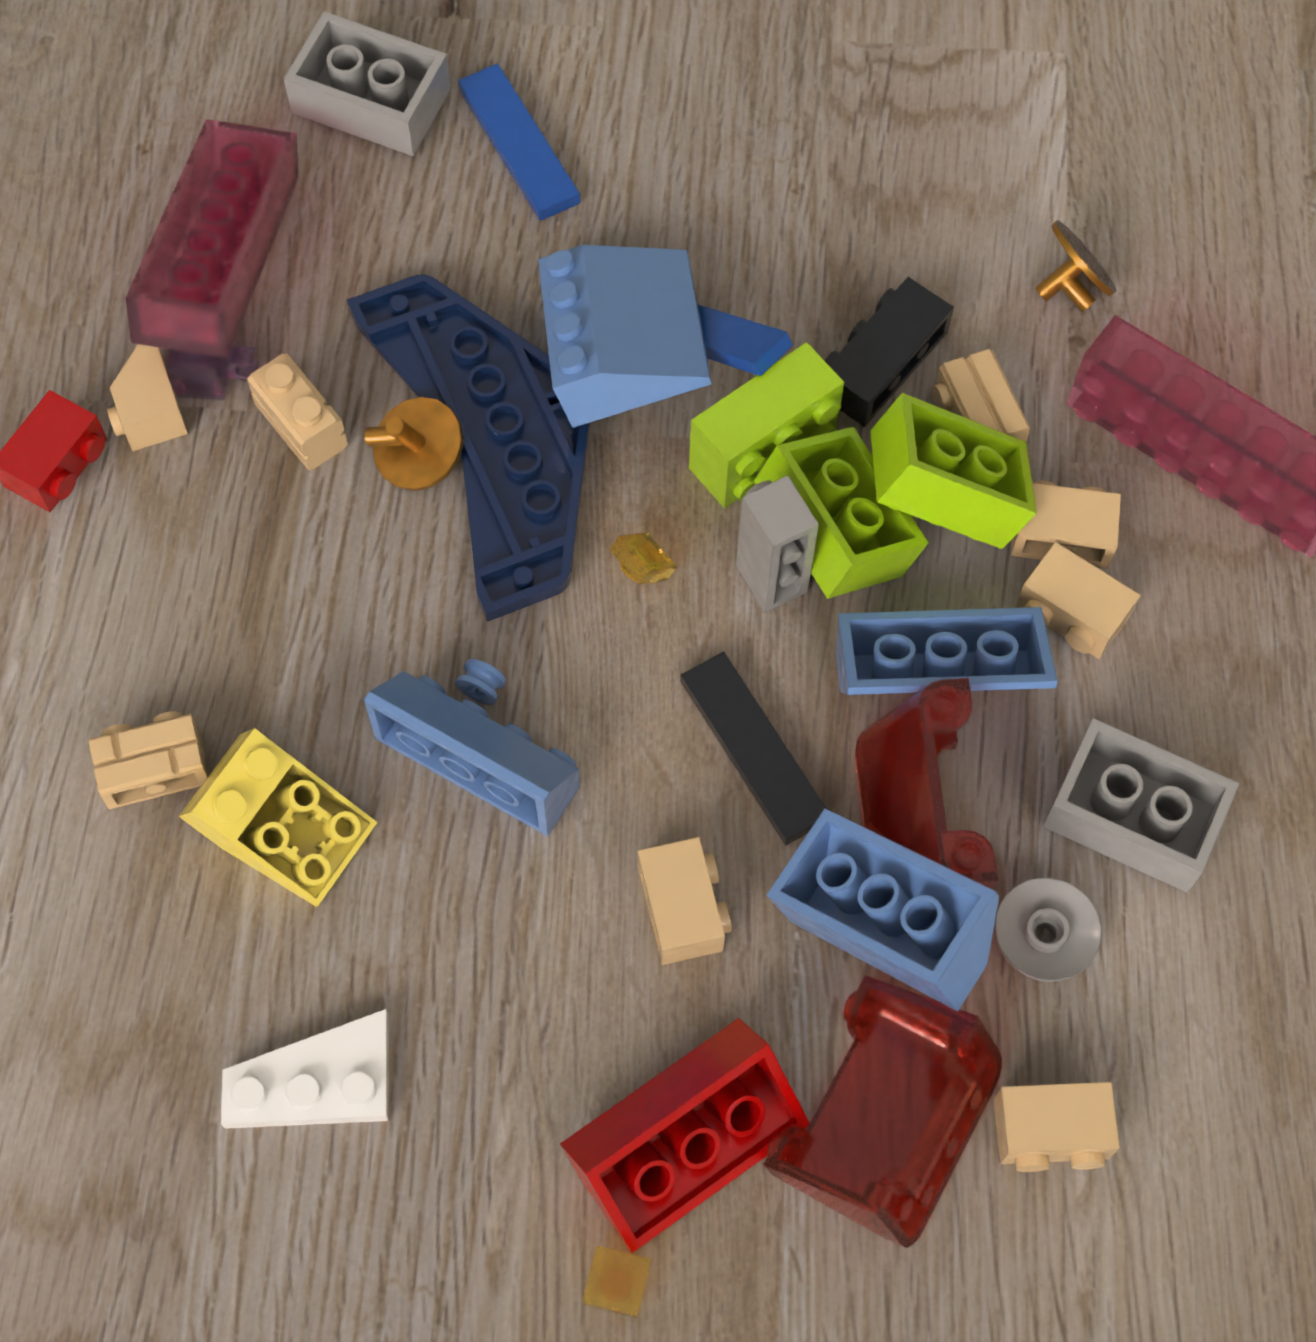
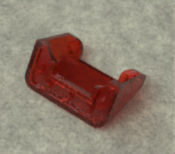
(903, 784)
(892, 1112)

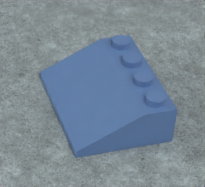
(621, 328)

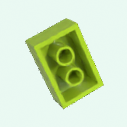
(738, 433)
(952, 471)
(856, 536)

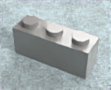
(776, 542)

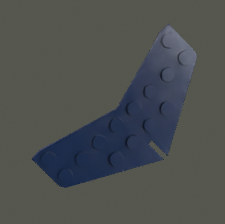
(518, 444)

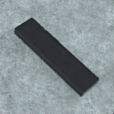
(753, 747)

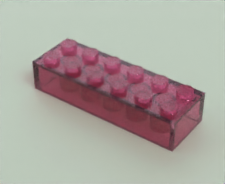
(213, 239)
(1201, 430)

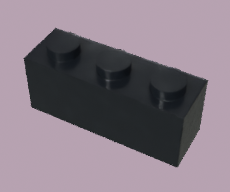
(888, 347)

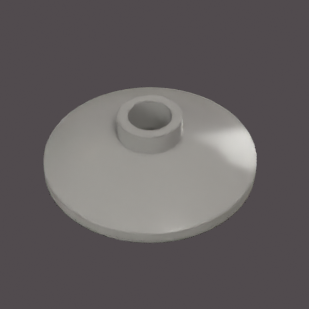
(1052, 906)

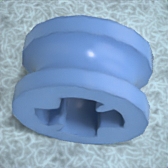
(480, 681)

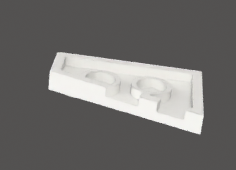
(315, 1080)

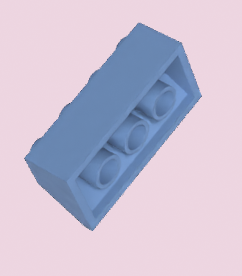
(920, 647)
(473, 750)
(889, 907)

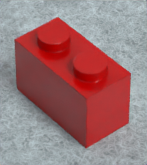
(51, 451)

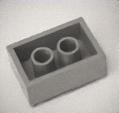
(368, 83)
(1141, 805)

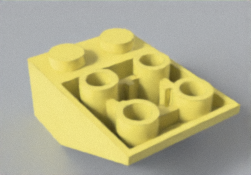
(278, 817)

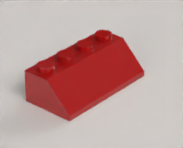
(684, 1133)

